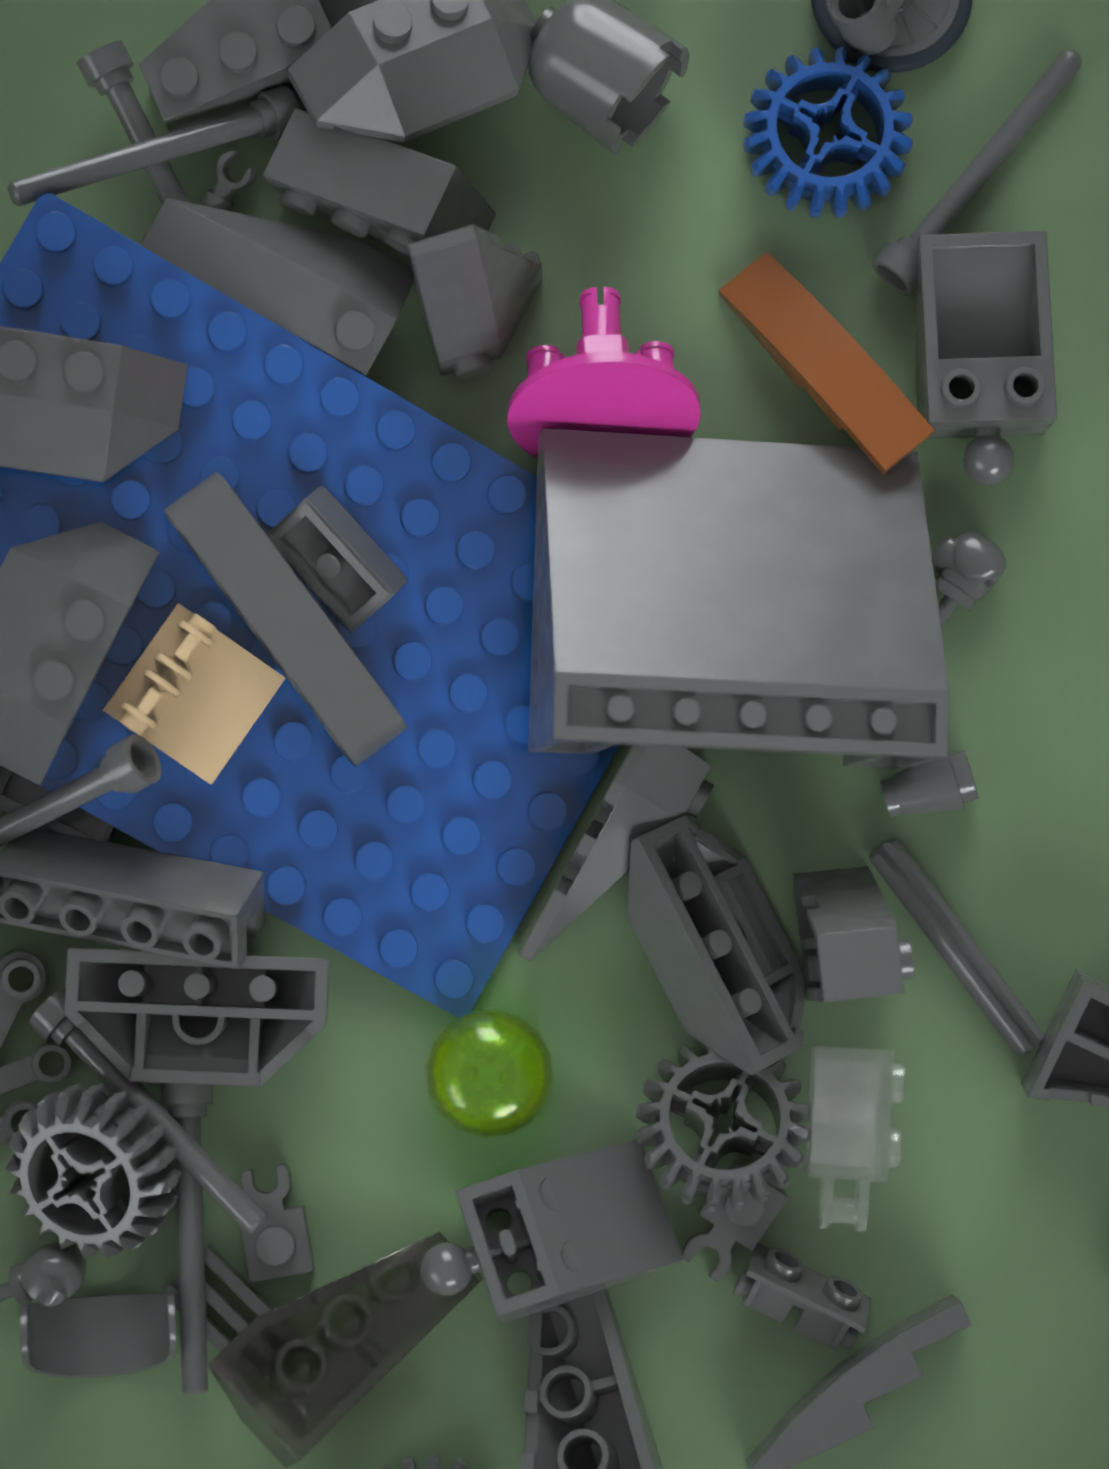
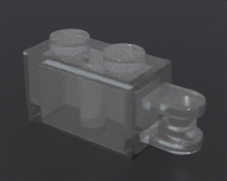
(851, 1126)

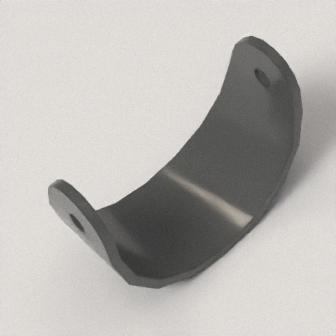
(99, 1335)

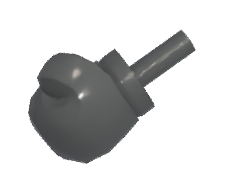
(966, 570)
(45, 1276)

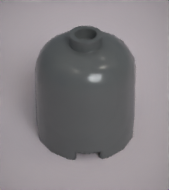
(604, 68)

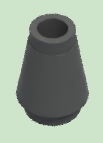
(931, 787)

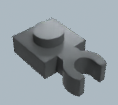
(732, 1226)
(283, 1242)

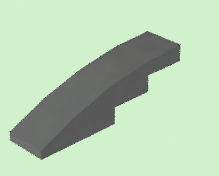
(835, 1405)

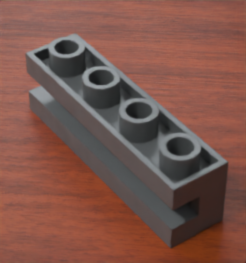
(131, 897)

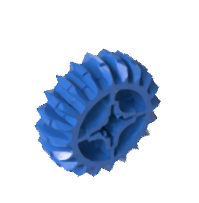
(848, 144)

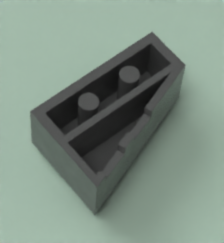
(371, 185)
(1075, 1050)

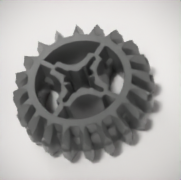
(81, 1134)
(748, 1135)

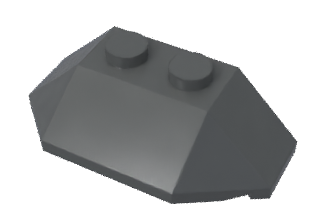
(414, 65)
(82, 404)
(57, 624)
(716, 945)
(196, 1019)

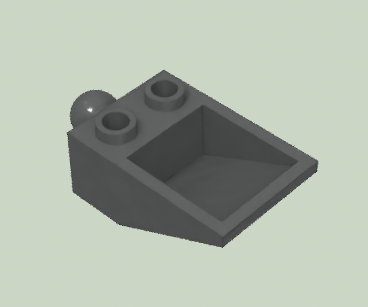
(985, 328)
(572, 1231)

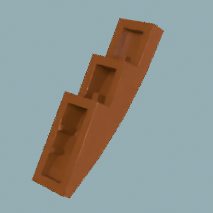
(826, 362)

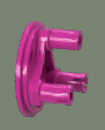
(602, 384)

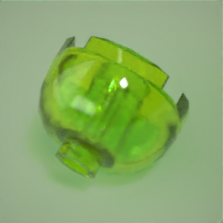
(489, 1073)

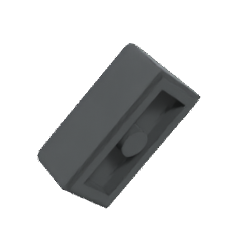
(336, 558)

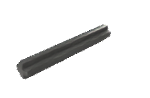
(957, 947)

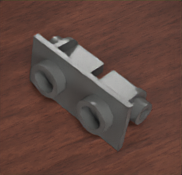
(831, 1305)

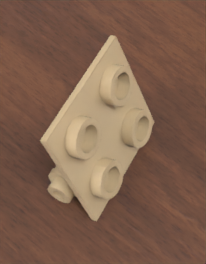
(194, 693)

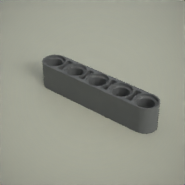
(285, 619)

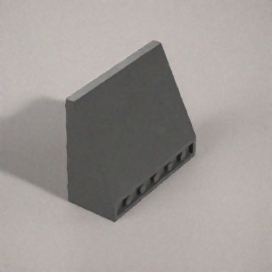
(733, 600)

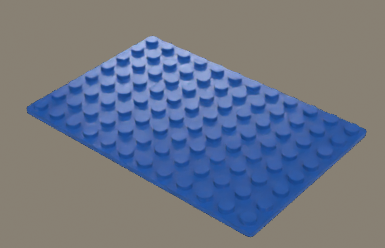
(453, 823)

